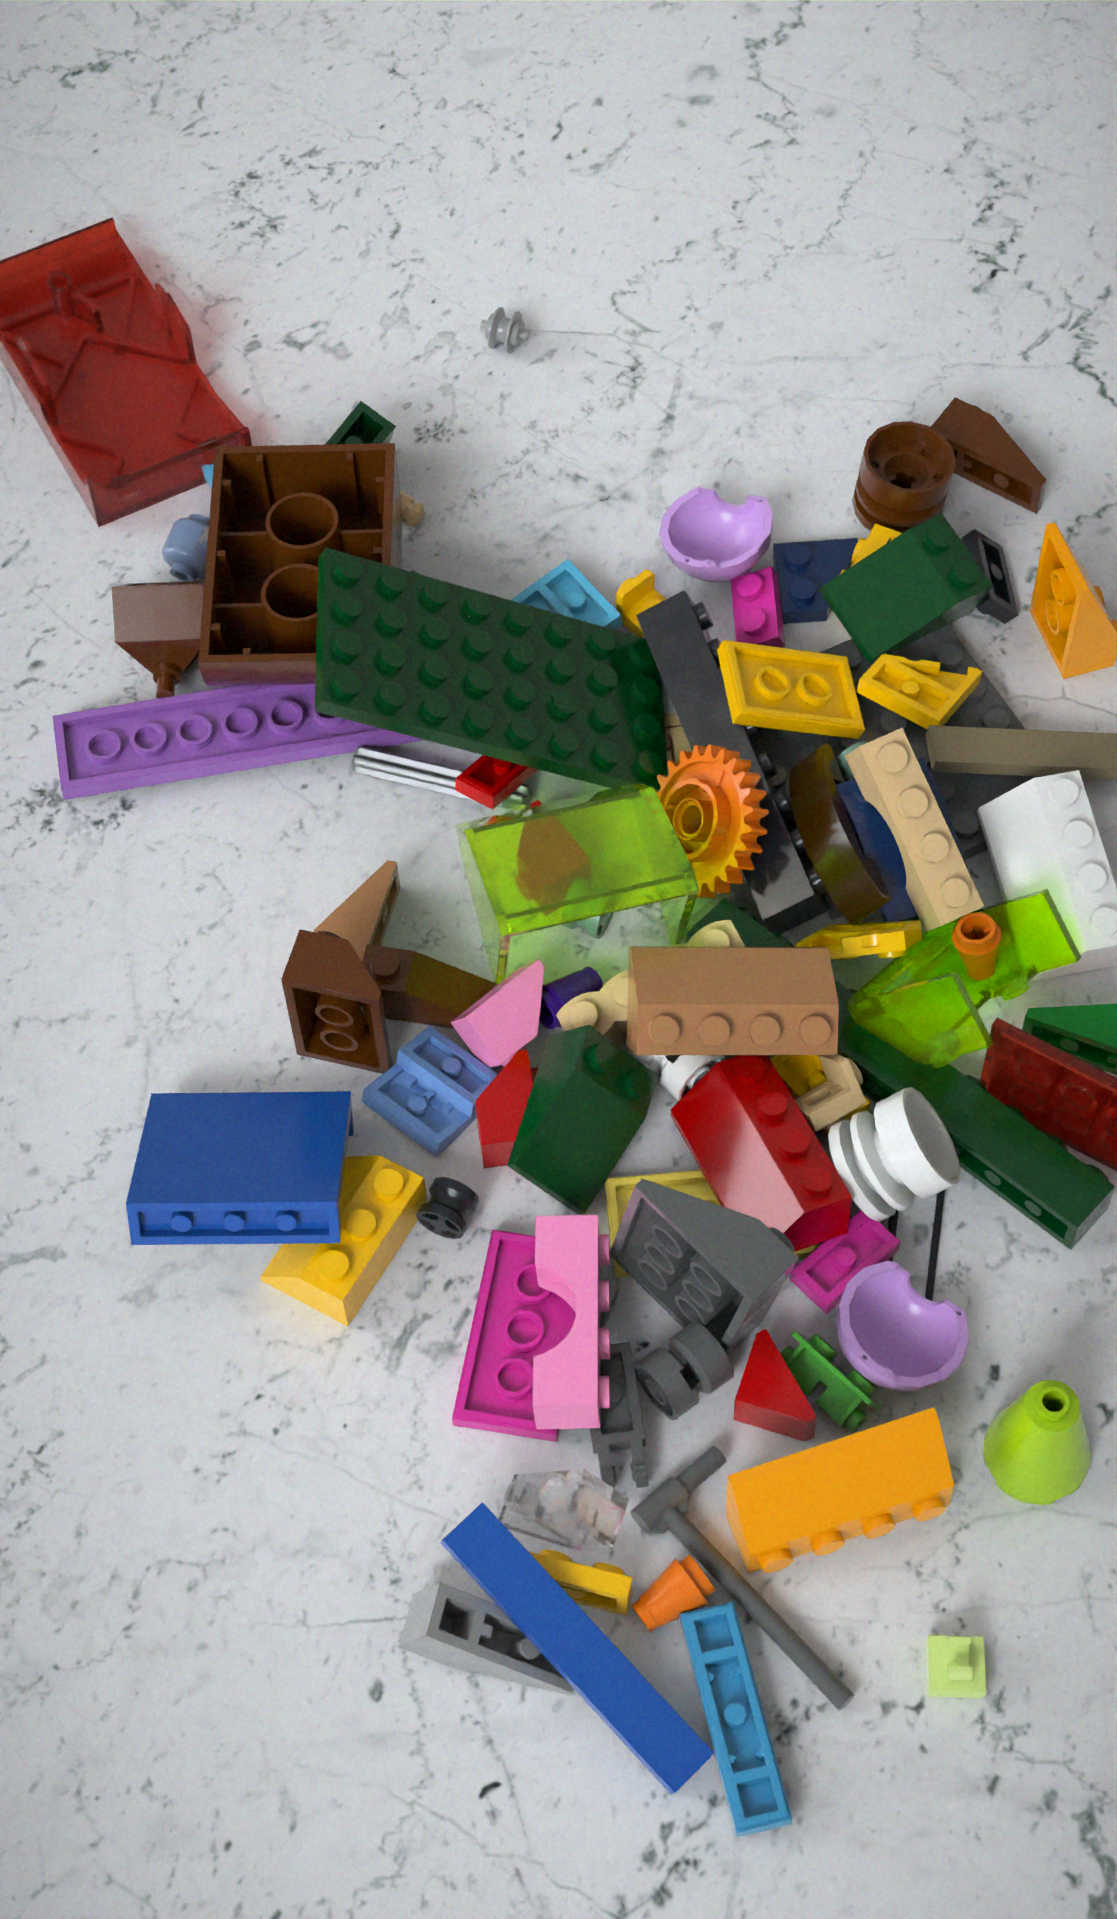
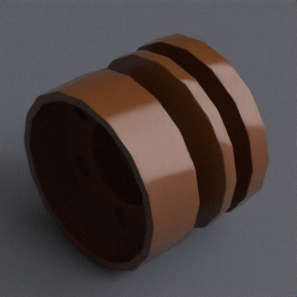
(903, 476)

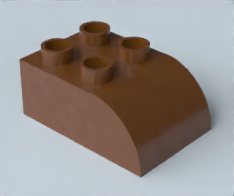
(265, 534)

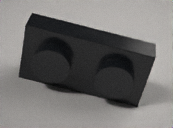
(990, 557)

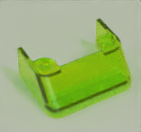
(929, 1002)

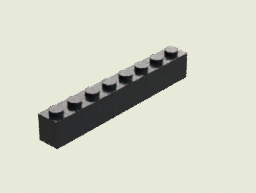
(690, 668)

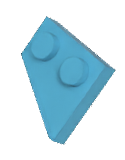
(571, 595)

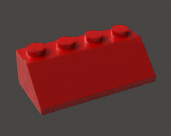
(762, 1151)

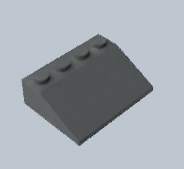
(702, 1260)

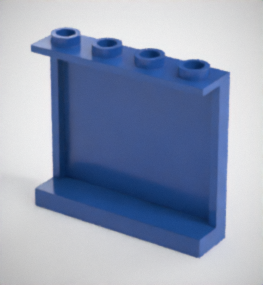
(240, 1168)

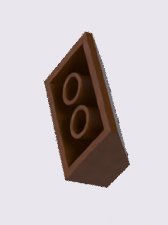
(335, 1004)

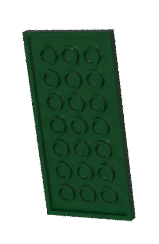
(486, 674)

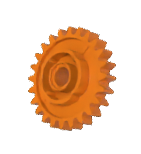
(714, 814)

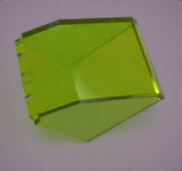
(573, 865)

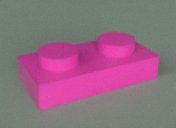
(758, 608)
(838, 1260)

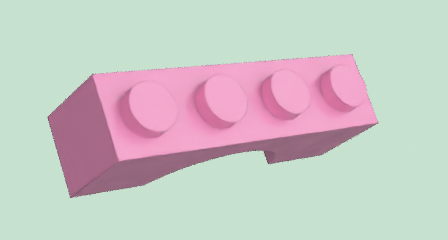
(568, 1376)

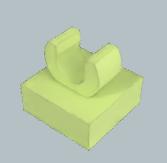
(956, 1666)

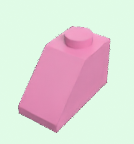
(504, 1016)

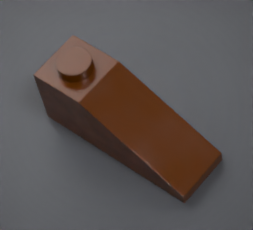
(989, 455)
(421, 987)

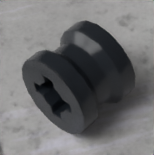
(447, 1208)

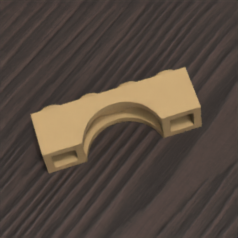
(933, 865)

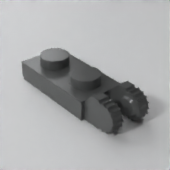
(621, 1423)

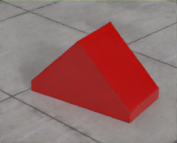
(771, 1395)

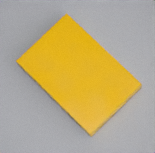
(790, 689)

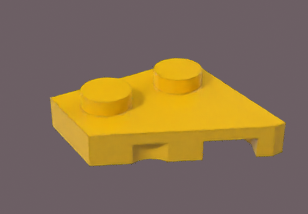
(917, 688)
(869, 938)

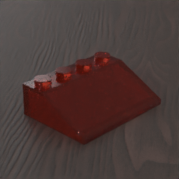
(1054, 1091)

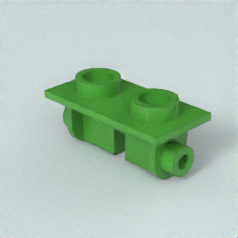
(845, 1394)

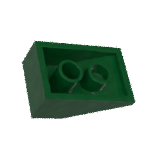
(907, 589)
(580, 1115)

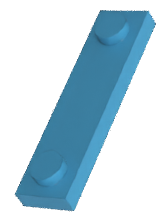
(735, 1720)

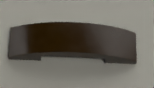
(830, 839)

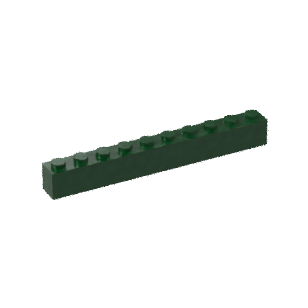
(989, 1137)

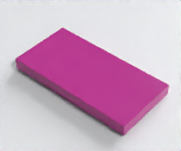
(508, 1329)

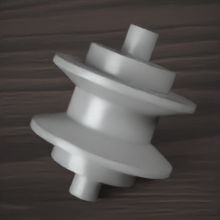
(504, 330)

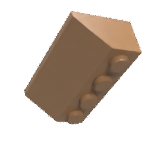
(731, 1001)

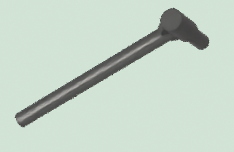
(666, 1511)

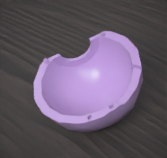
(715, 537)
(897, 1333)

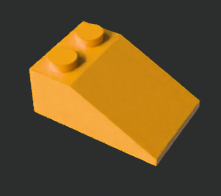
(1071, 610)

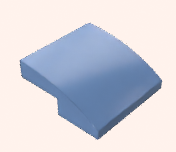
(430, 1090)

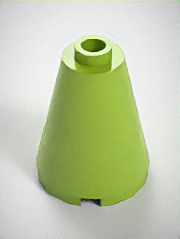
(1039, 1445)

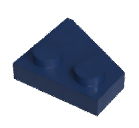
(804, 570)

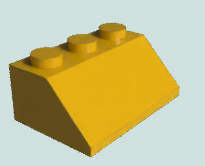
(376, 1217)

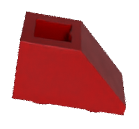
(502, 1108)

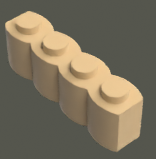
(608, 1007)

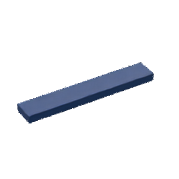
(577, 1648)

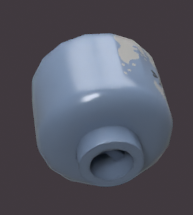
(187, 547)

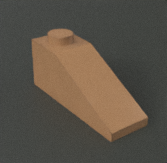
(366, 911)

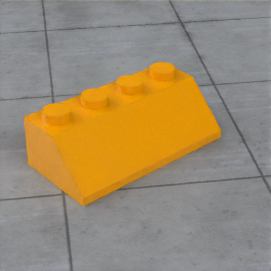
(839, 1492)

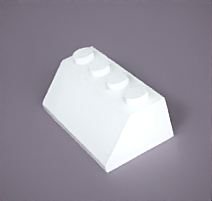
(1050, 840)

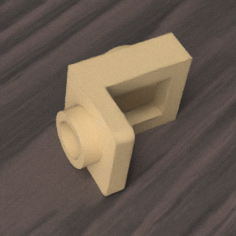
(834, 1098)

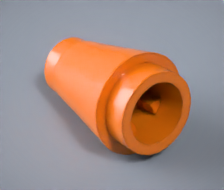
(977, 943)
(675, 1591)

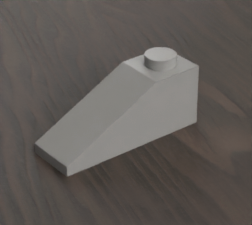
(475, 1638)

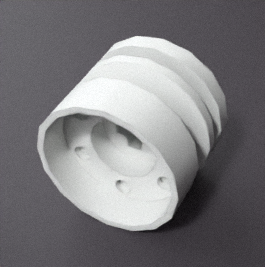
(894, 1154)

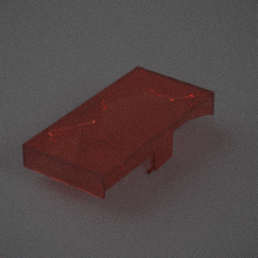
(109, 372)

